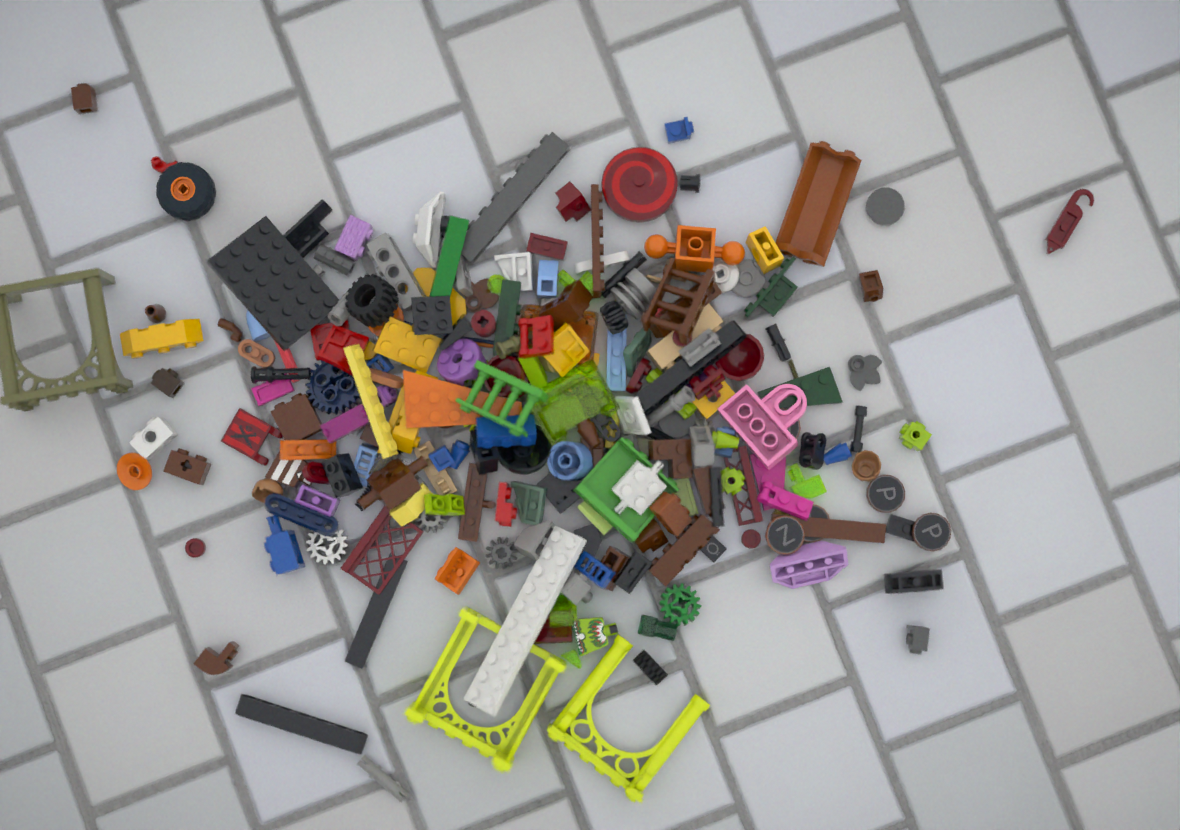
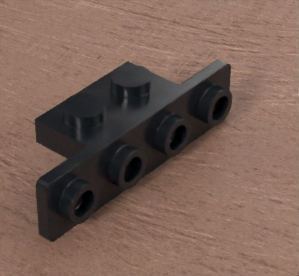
(308, 231)

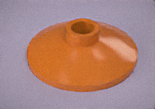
(128, 473)

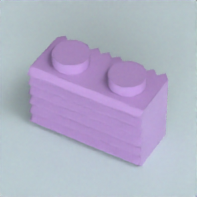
(354, 237)

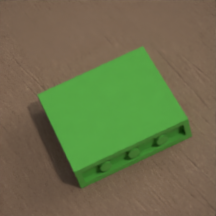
(598, 484)

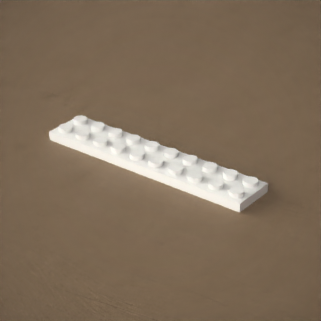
(524, 620)

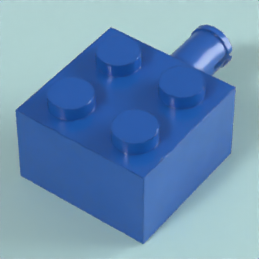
(282, 548)

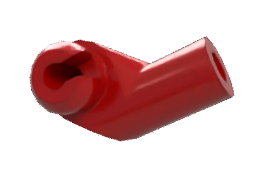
(159, 165)

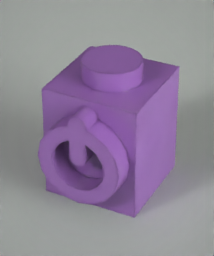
(386, 395)

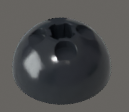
(531, 457)

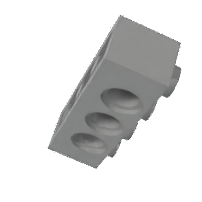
(377, 249)

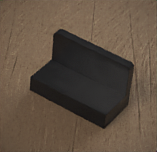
(632, 572)

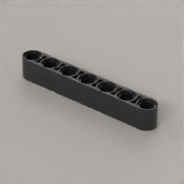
(681, 373)
(301, 724)

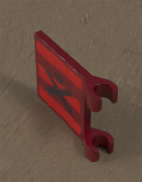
(248, 434)

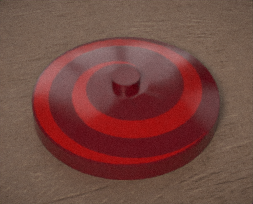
(639, 184)

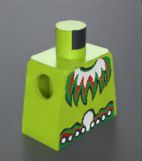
(592, 634)

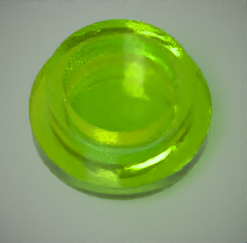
(494, 283)

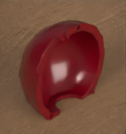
(743, 361)

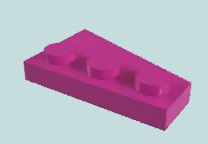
(775, 475)

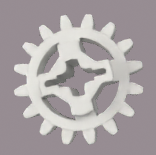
(330, 552)

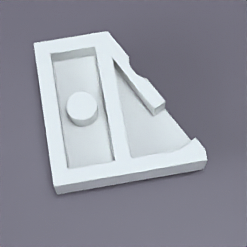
(517, 268)

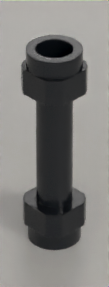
(860, 413)

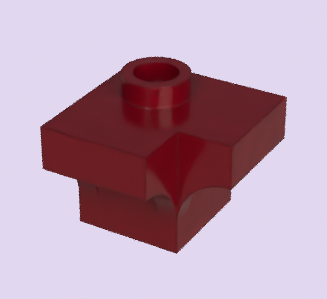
(571, 203)

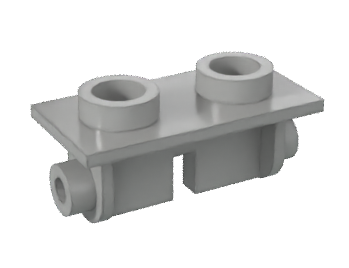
(700, 347)

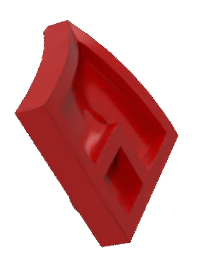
(334, 345)

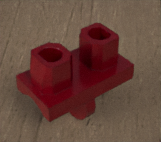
(710, 385)

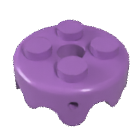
(464, 370)

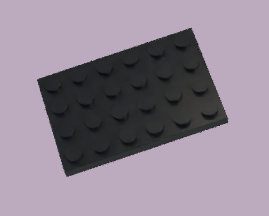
(274, 283)

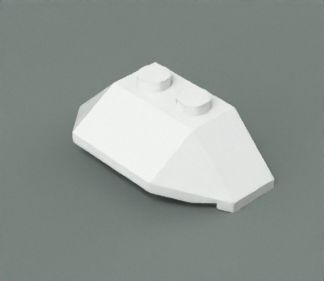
(428, 231)

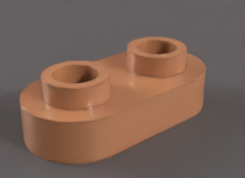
(257, 353)

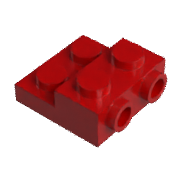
(505, 511)

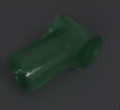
(652, 627)

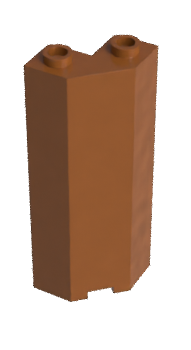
(817, 203)

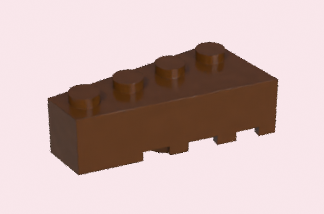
(683, 549)

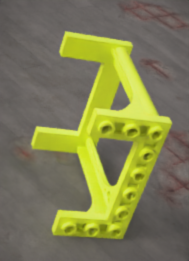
(423, 710)

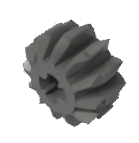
(495, 555)

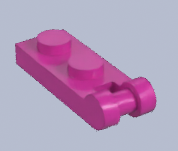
(785, 501)

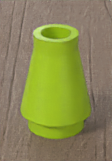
(724, 440)

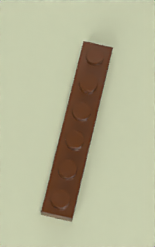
(597, 248)

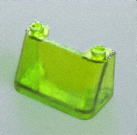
(573, 399)

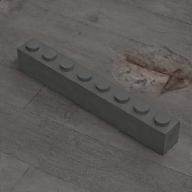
(513, 196)

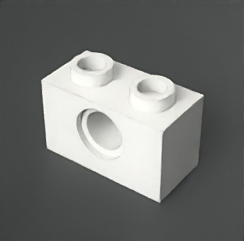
(164, 435)

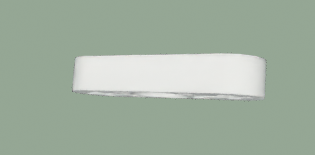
(609, 261)

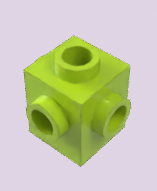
(920, 439)
(738, 477)

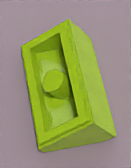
(534, 371)

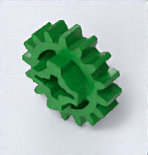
(678, 597)

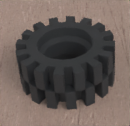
(650, 667)

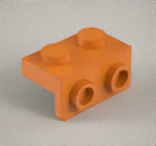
(457, 570)

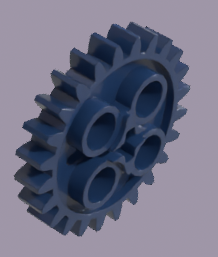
(343, 397)

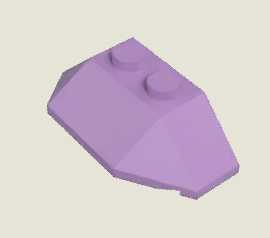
(809, 564)

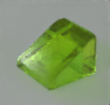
(572, 657)

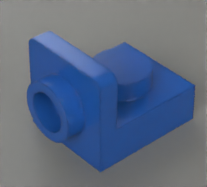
(679, 130)

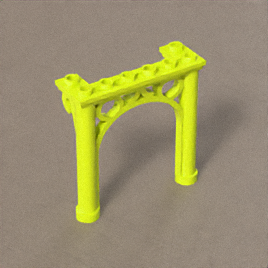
(658, 753)

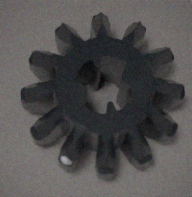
(614, 317)

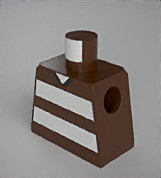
(287, 472)

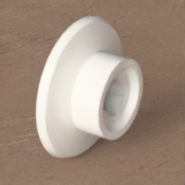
(731, 276)

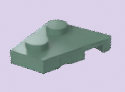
(636, 350)
(530, 502)

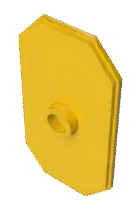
(425, 279)

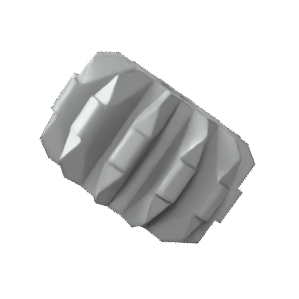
(431, 523)

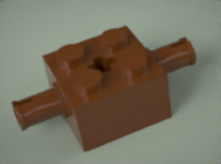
(393, 483)

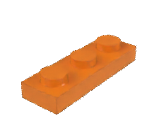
(306, 449)

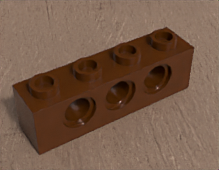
(660, 332)

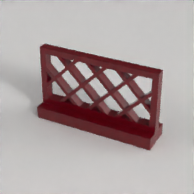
(366, 543)

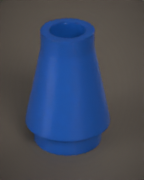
(459, 452)
(837, 454)

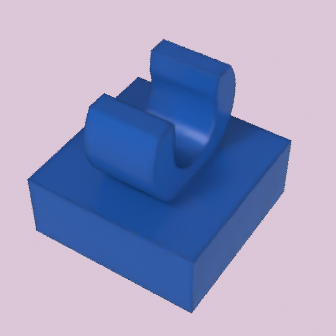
(441, 458)

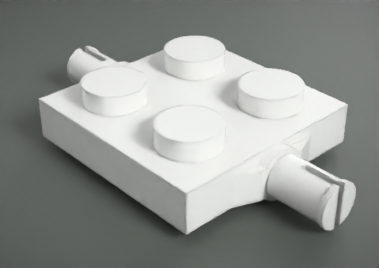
(639, 487)

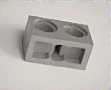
(701, 446)

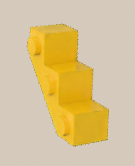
(161, 337)
(407, 437)

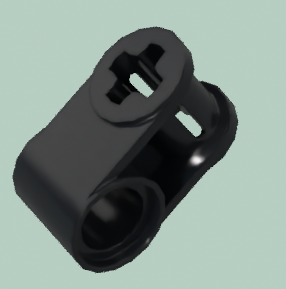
(813, 450)

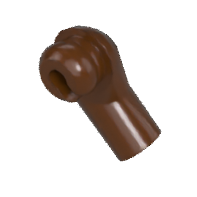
(230, 326)

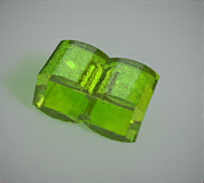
(563, 612)

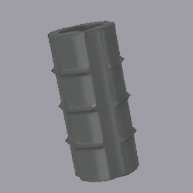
(334, 259)

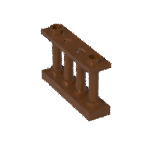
(690, 313)

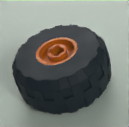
(185, 191)

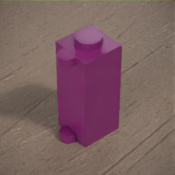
(345, 424)

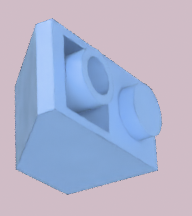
(547, 279)

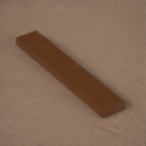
(841, 529)

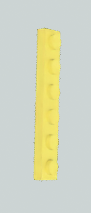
(371, 401)

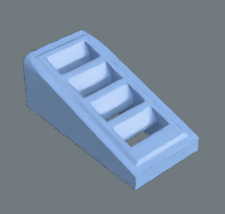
(360, 454)

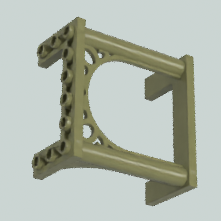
(108, 371)

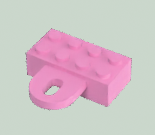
(763, 423)

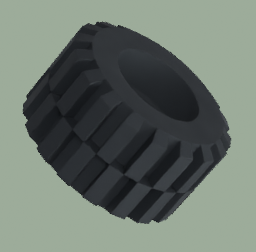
(363, 292)

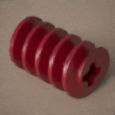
(477, 320)

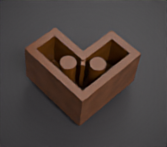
(569, 305)
(676, 452)

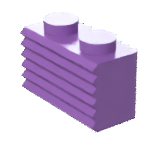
(317, 500)

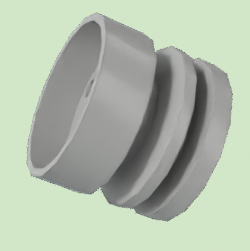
(634, 294)

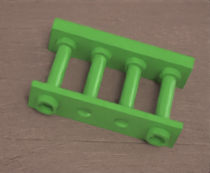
(517, 387)

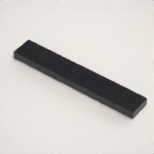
(374, 616)

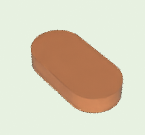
(386, 378)

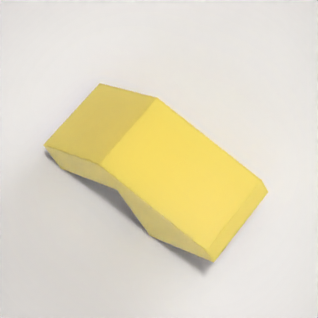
(411, 508)

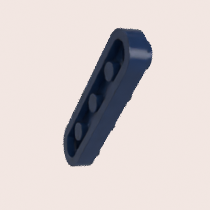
(301, 515)

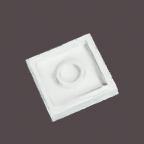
(632, 416)

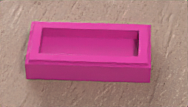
(268, 392)

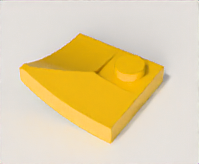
(567, 350)

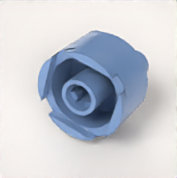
(570, 460)

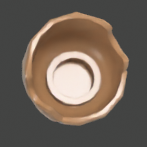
(866, 465)
(266, 487)

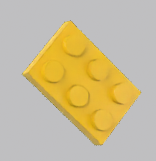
(400, 344)

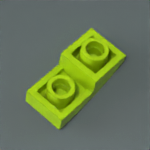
(444, 505)

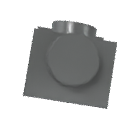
(917, 639)

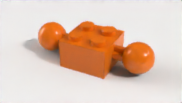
(694, 249)

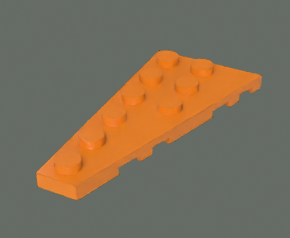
(433, 402)

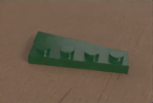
(817, 386)

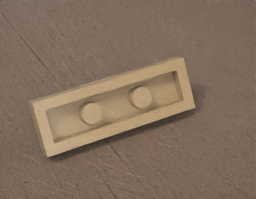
(440, 480)

